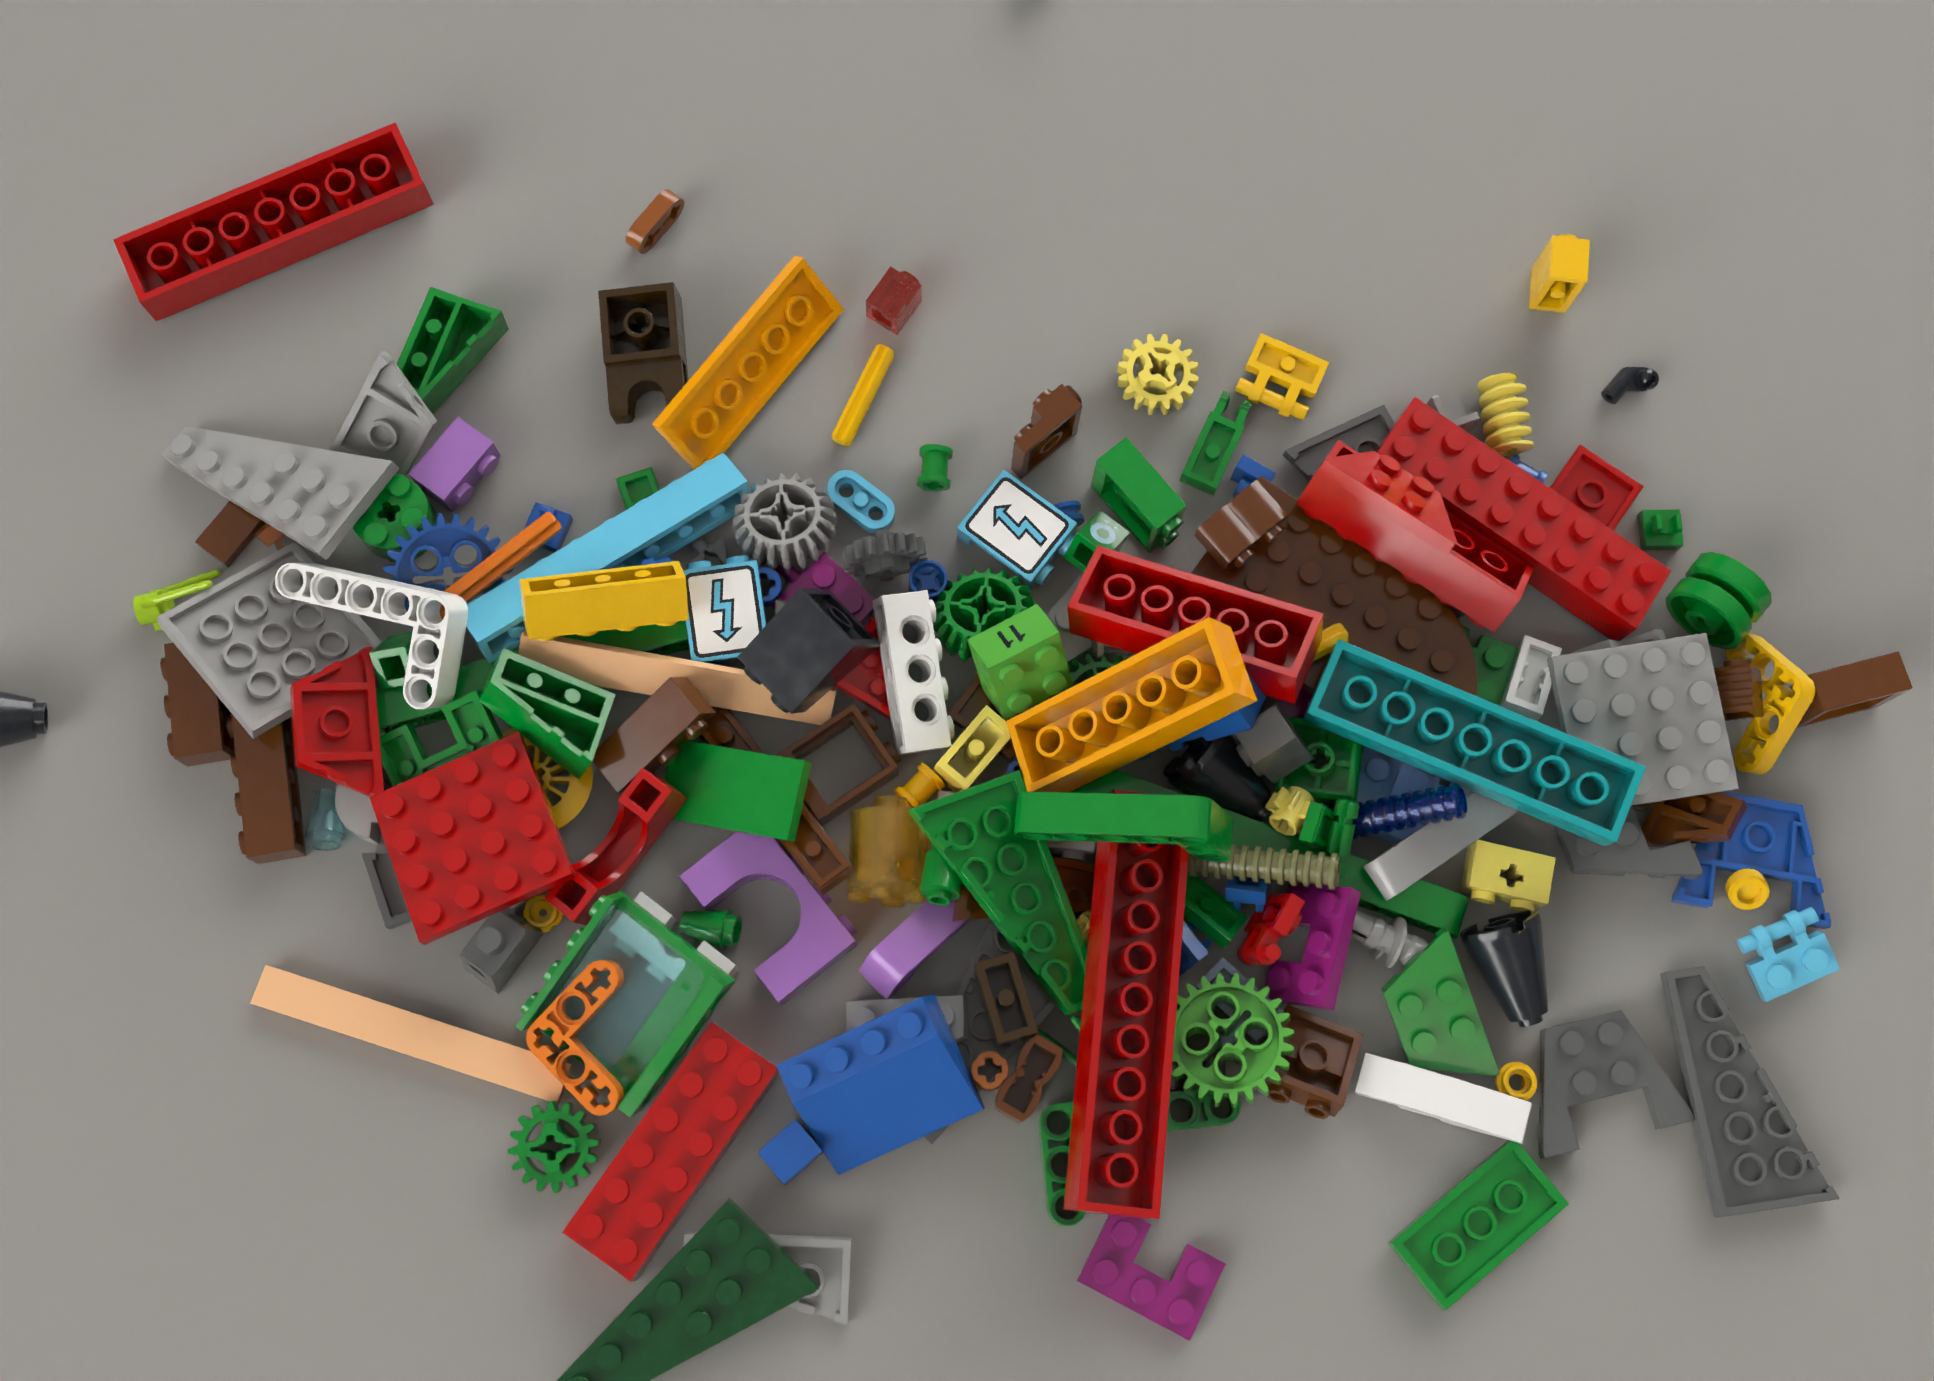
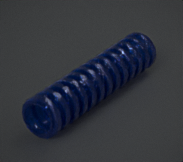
(1410, 810)

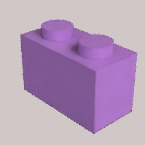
(455, 465)

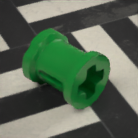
(934, 467)

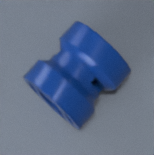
(928, 576)

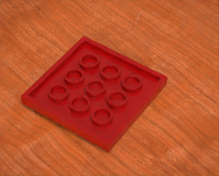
(471, 838)

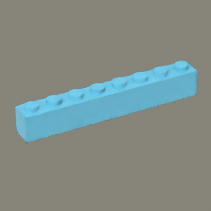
(644, 531)

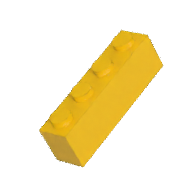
(604, 600)

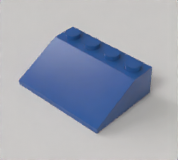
(881, 1084)

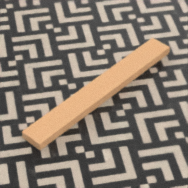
(647, 672)
(407, 1033)

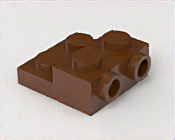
(1052, 424)
(1319, 1066)

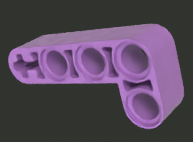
(908, 947)

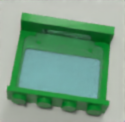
(656, 1012)

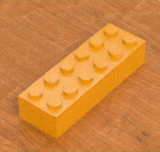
(1131, 709)

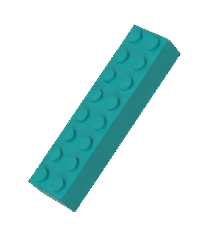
(1474, 743)

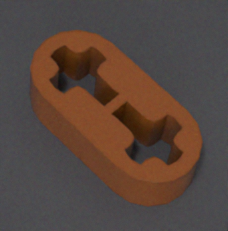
(654, 221)

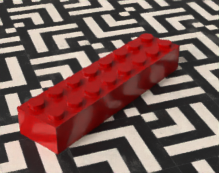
(272, 222)
(1573, 554)

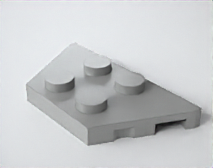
(386, 418)

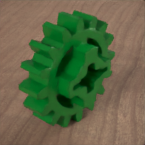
(554, 1128)

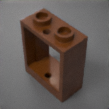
(1856, 687)
(883, 753)

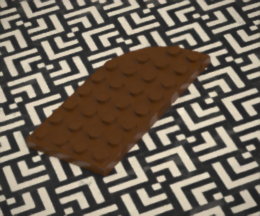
(1370, 598)

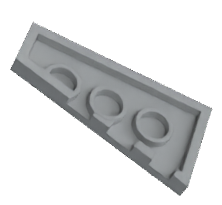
(828, 1263)

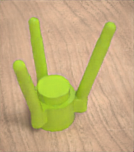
(158, 601)

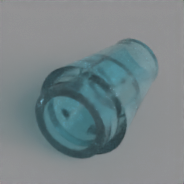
(324, 827)

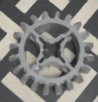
(763, 512)

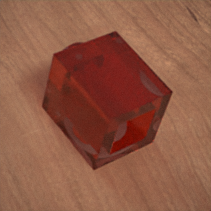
(894, 300)

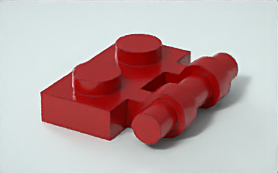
(1264, 929)

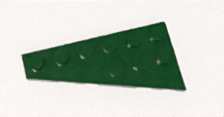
(704, 1294)

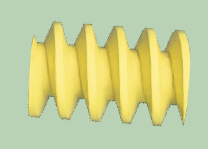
(1502, 415)

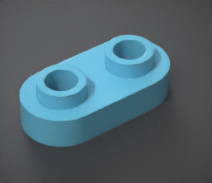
(862, 502)

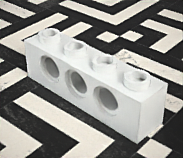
(902, 692)

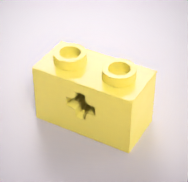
(1529, 871)

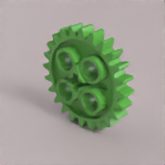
(1257, 1061)

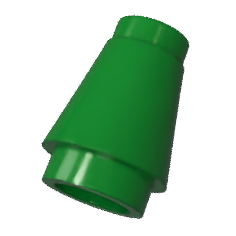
(715, 927)

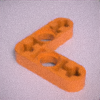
(565, 1033)

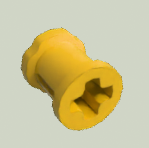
(920, 786)

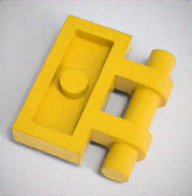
(1286, 367)

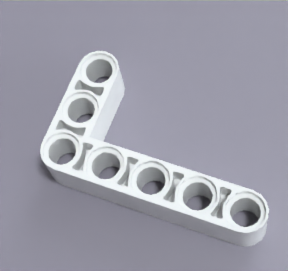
(389, 605)

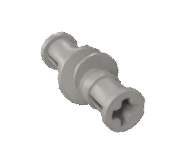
(1387, 938)

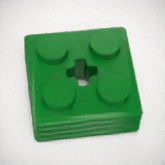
(1334, 780)

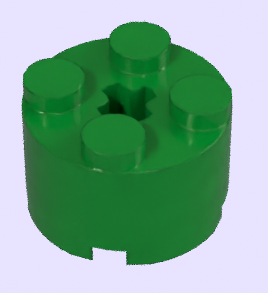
(398, 499)

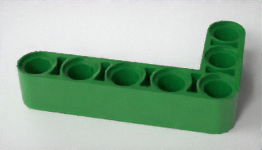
(1184, 820)
(1051, 1144)

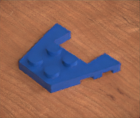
(1768, 839)

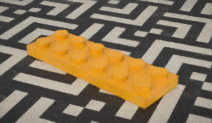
(749, 364)

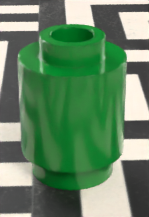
(938, 880)

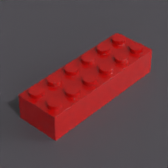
(1474, 577)
(1143, 603)
(672, 1152)

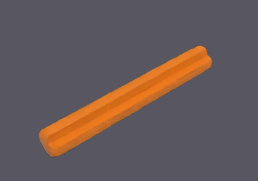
(505, 558)

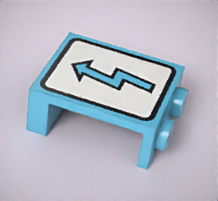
(1018, 529)
(723, 608)

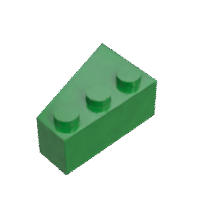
(448, 344)
(548, 708)

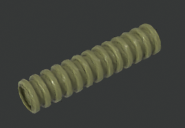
(1272, 866)

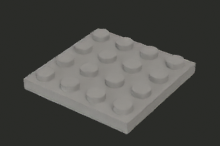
(258, 643)
(1652, 707)

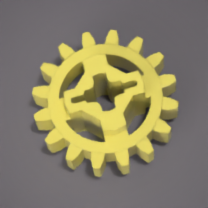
(1154, 389)

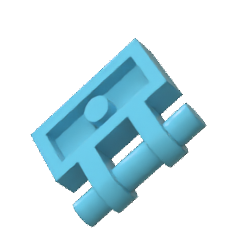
(1793, 964)

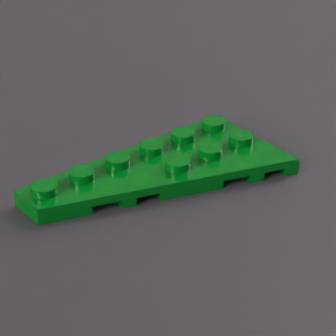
(1011, 881)

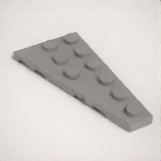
(292, 487)

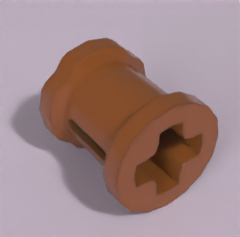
(998, 1062)

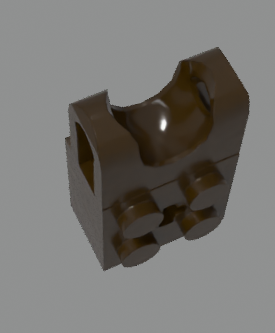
(639, 359)

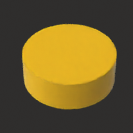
(1747, 889)

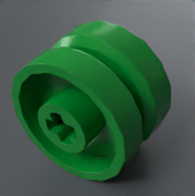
(1719, 599)

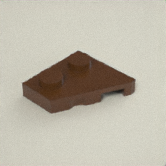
(1693, 818)

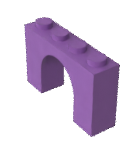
(820, 935)

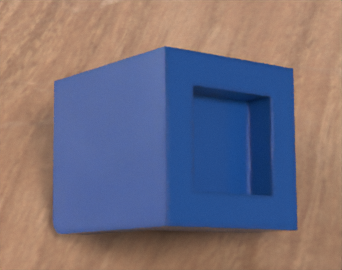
(790, 1152)

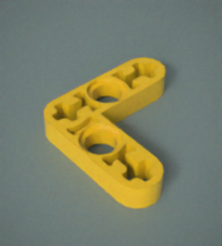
(1758, 747)

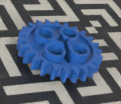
(443, 541)

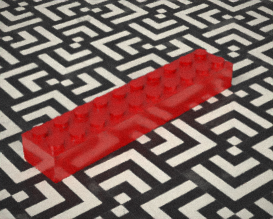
(1127, 1030)

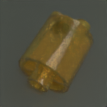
(886, 854)

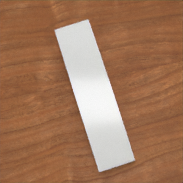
(1529, 678)
(1444, 1098)

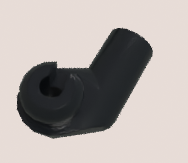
(1630, 380)

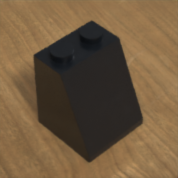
(807, 649)

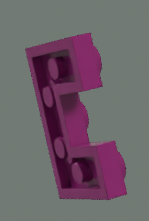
(1319, 976)
(1169, 1303)

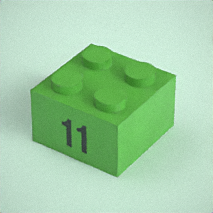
(1020, 661)

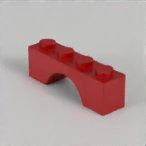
(642, 817)

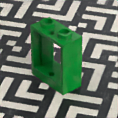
(1138, 495)

